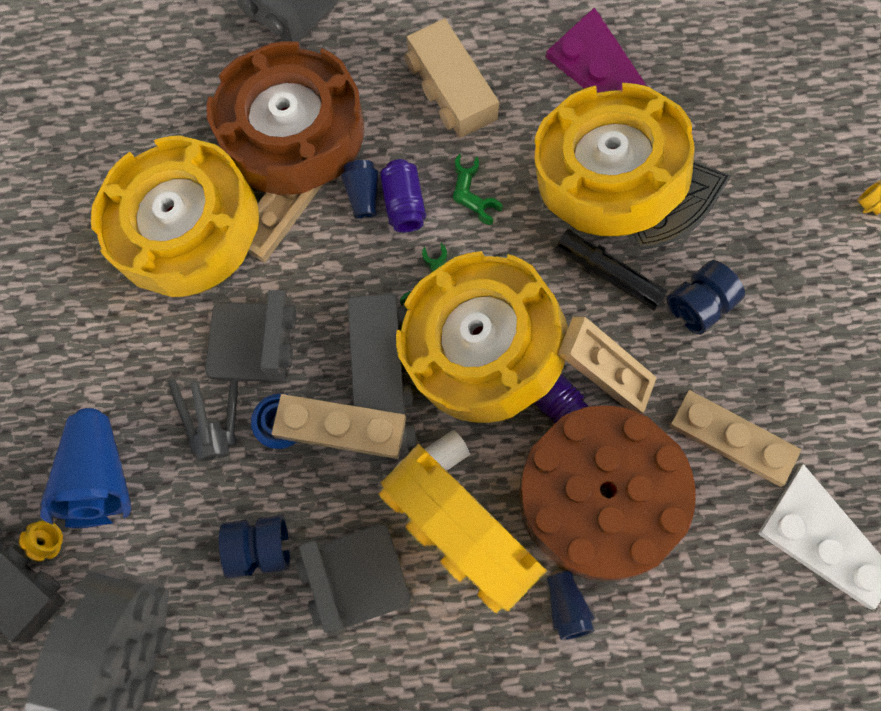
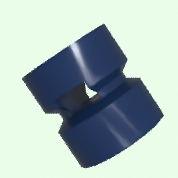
(711, 293)
(252, 547)

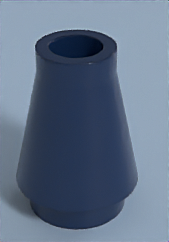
(361, 186)
(569, 609)

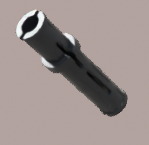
(620, 275)

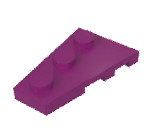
(593, 56)

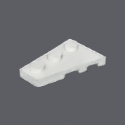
(824, 539)

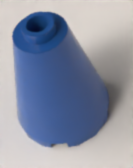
(86, 474)

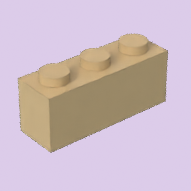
(451, 78)

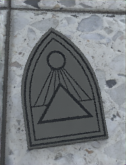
(690, 213)

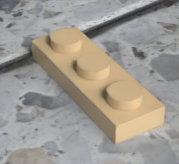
(276, 218)
(607, 364)
(339, 426)
(735, 438)

